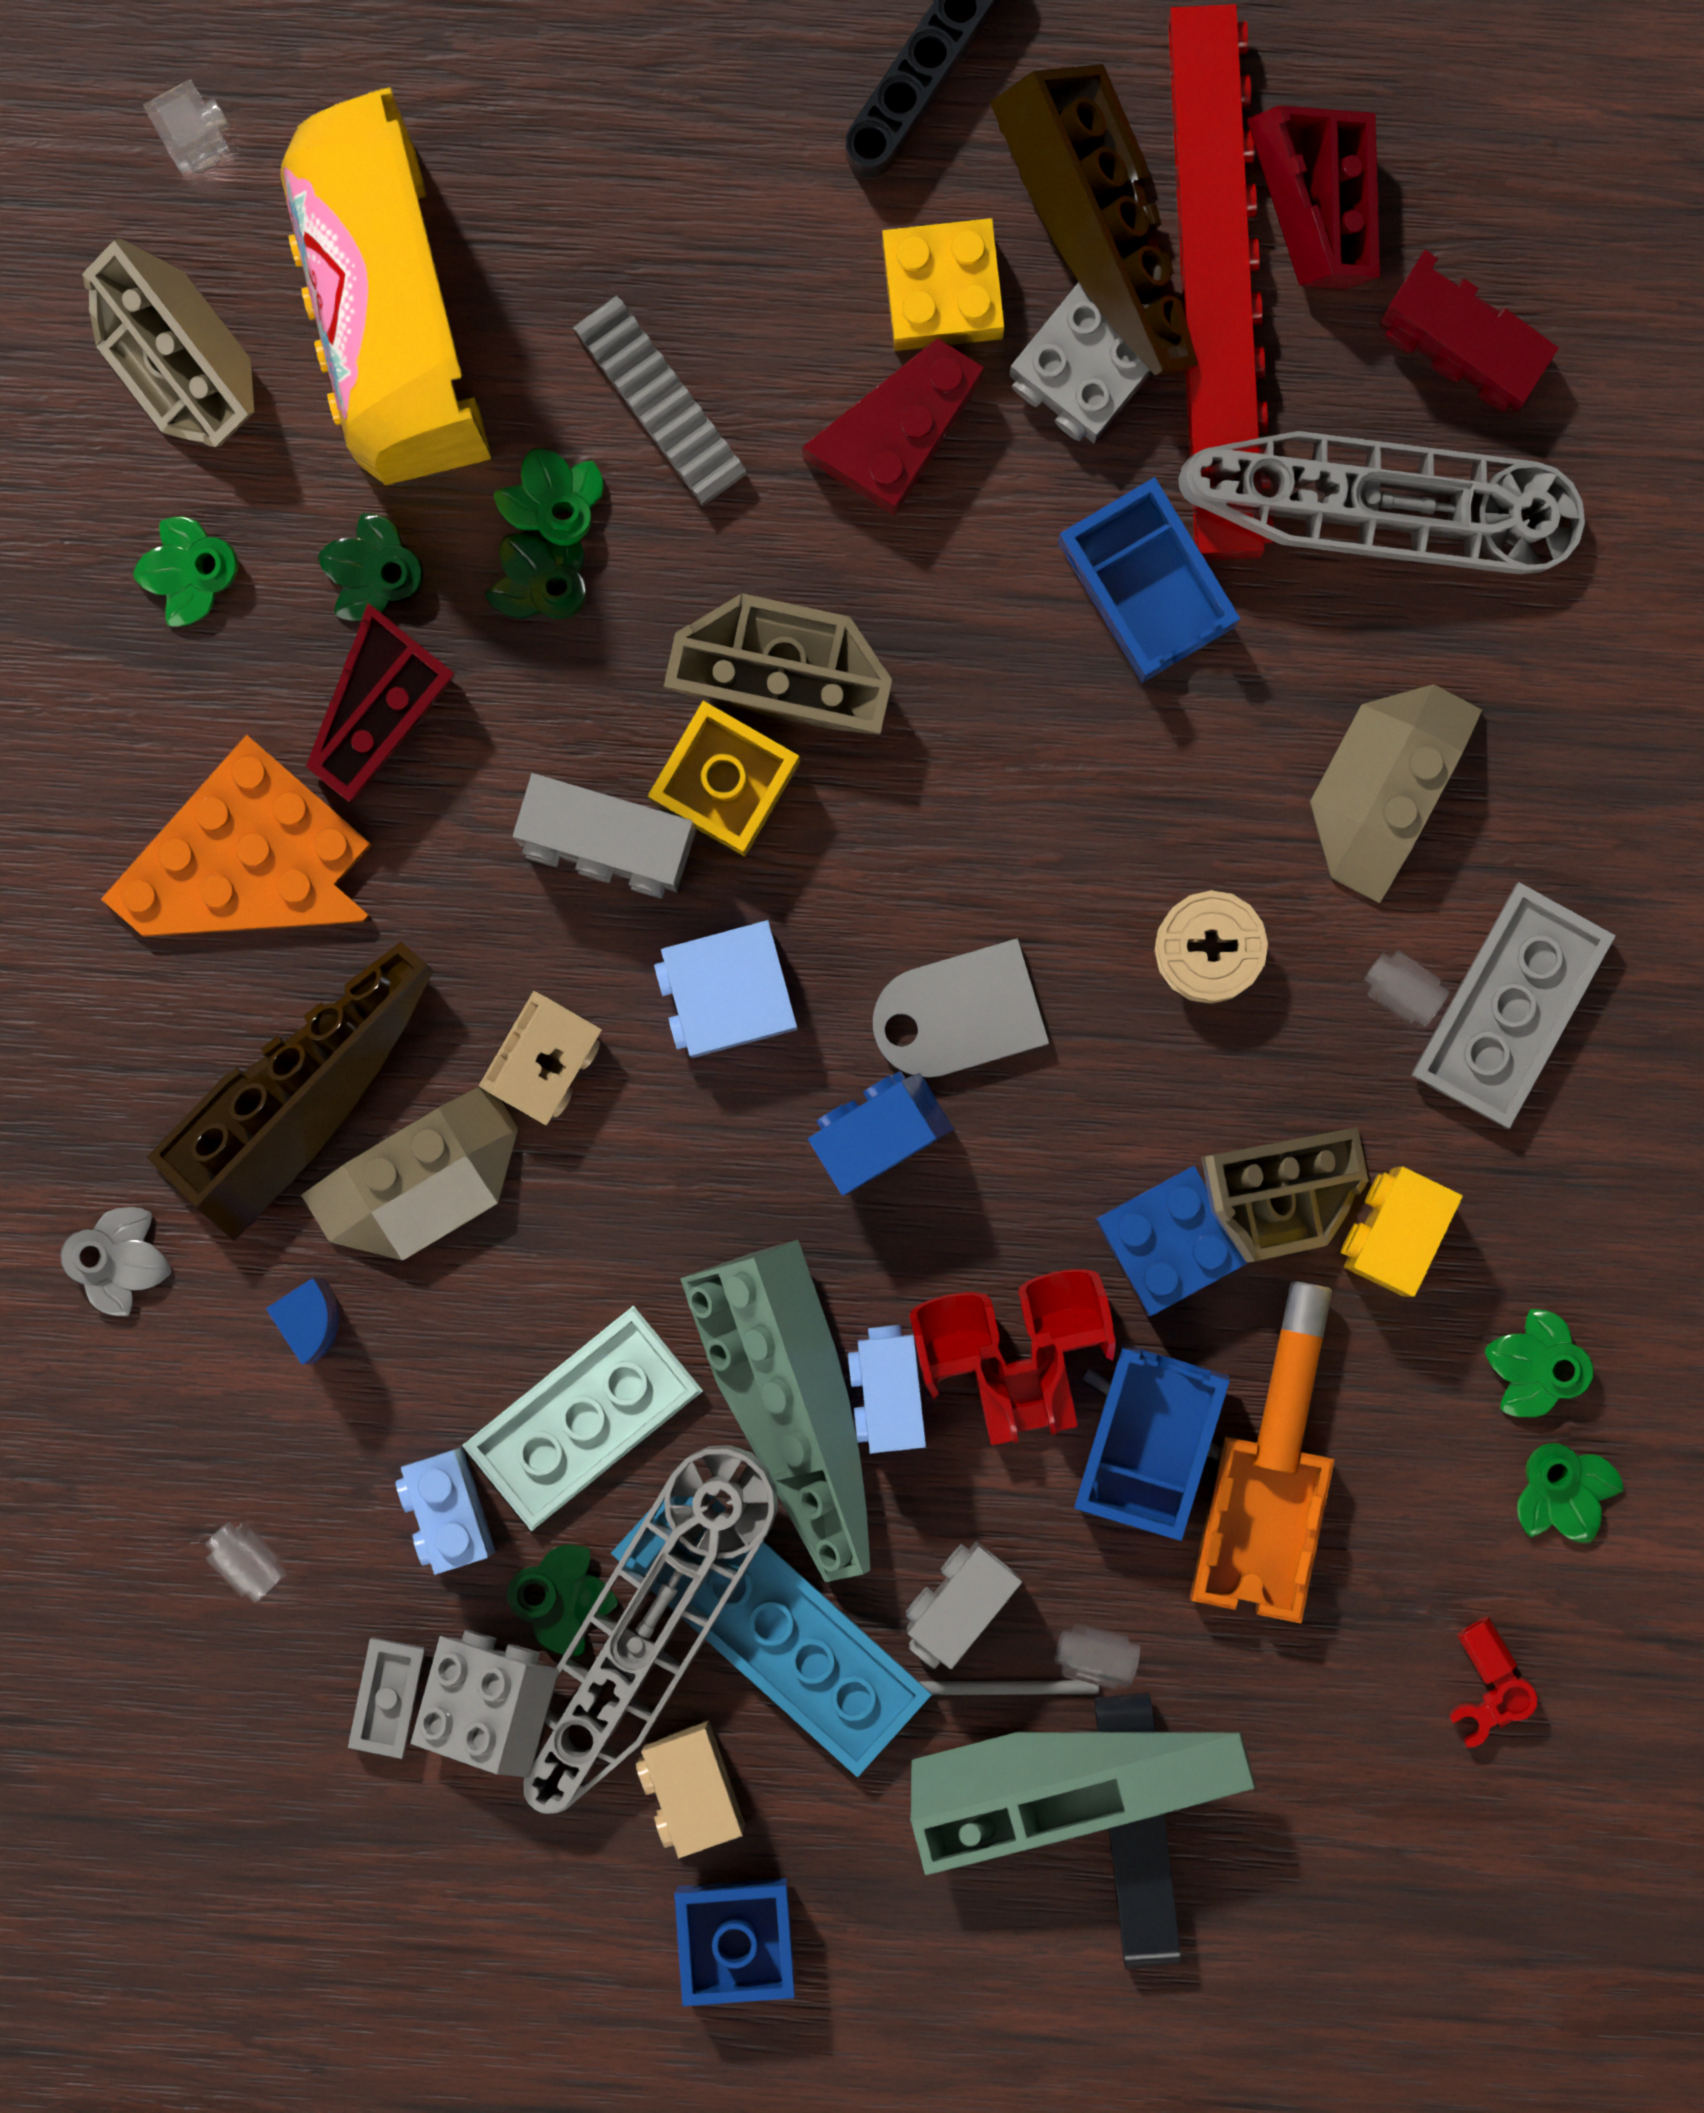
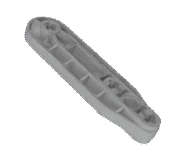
(1355, 496)
(628, 1653)

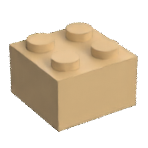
(691, 1789)

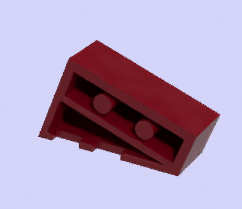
(1323, 190)
(1467, 336)
(898, 426)
(376, 704)

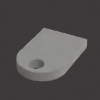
(964, 1012)

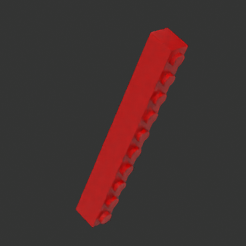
(1217, 252)

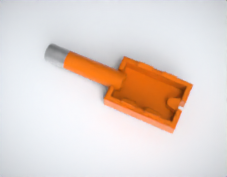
(1269, 1493)

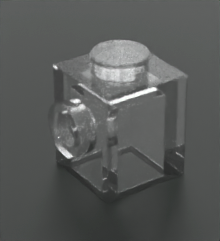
(189, 127)

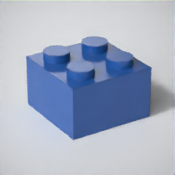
(884, 1131)
(1169, 1241)
(734, 1942)

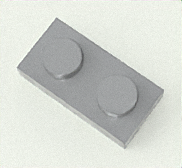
(386, 1697)

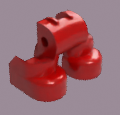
(1060, 1315)

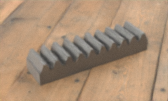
(659, 400)

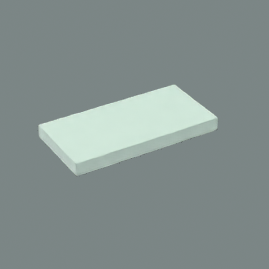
(582, 1418)

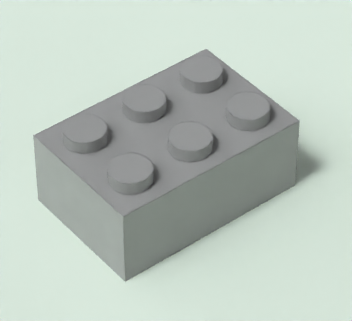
(603, 836)

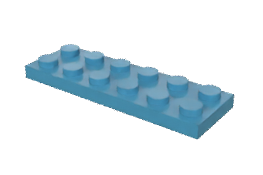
(796, 1648)

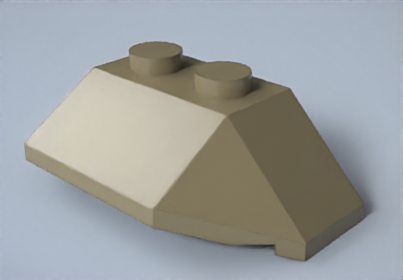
(168, 345)
(782, 665)
(1388, 783)
(419, 1179)
(1286, 1192)

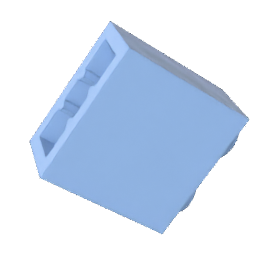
(726, 990)
(890, 1390)
(446, 1510)

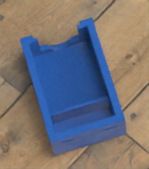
(1148, 580)
(1152, 1442)

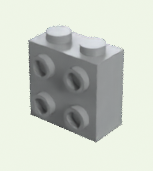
(1079, 368)
(961, 1607)
(485, 1704)

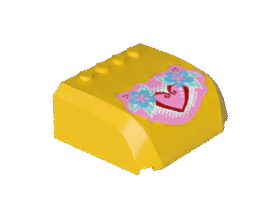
(376, 292)

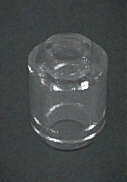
(1406, 988)
(244, 1560)
(1097, 1656)

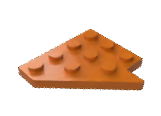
(243, 857)

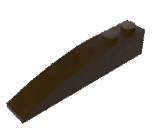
(1090, 193)
(275, 1117)

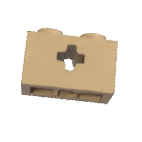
(525, 1083)

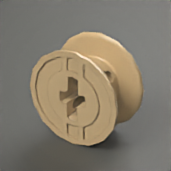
(1230, 922)

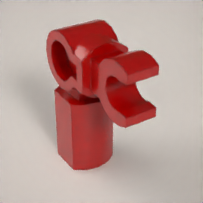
(1511, 1698)

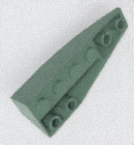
(788, 1395)
(1061, 1786)

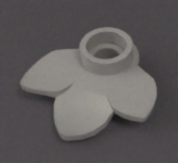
(123, 1261)

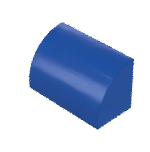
(308, 1319)

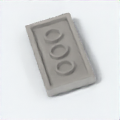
(1513, 1005)

